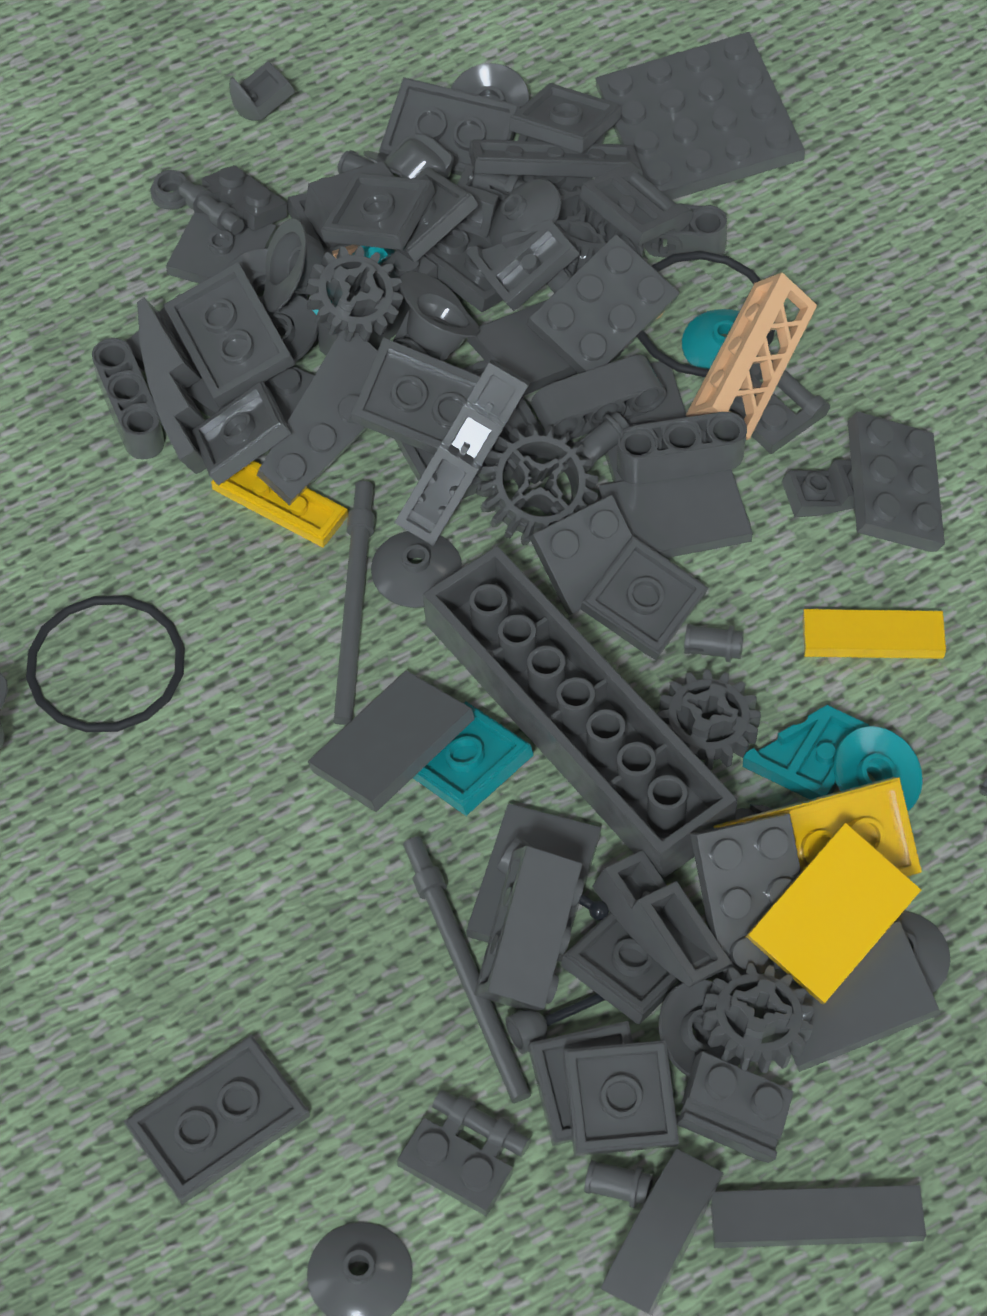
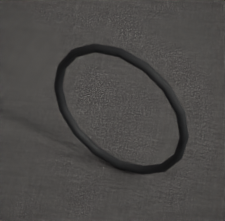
(688, 256)
(128, 722)

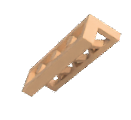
(748, 339)

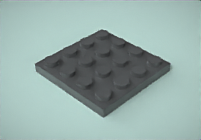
(702, 116)

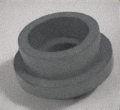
(164, 183)

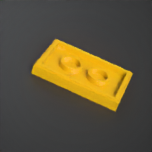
(833, 913)

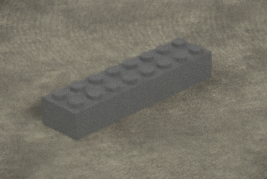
(577, 710)

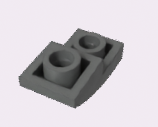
(820, 491)

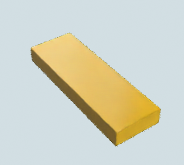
(308, 516)
(873, 633)

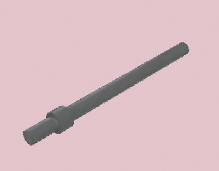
(360, 527)
(431, 887)

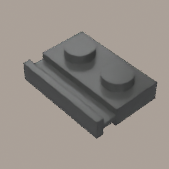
(734, 1107)

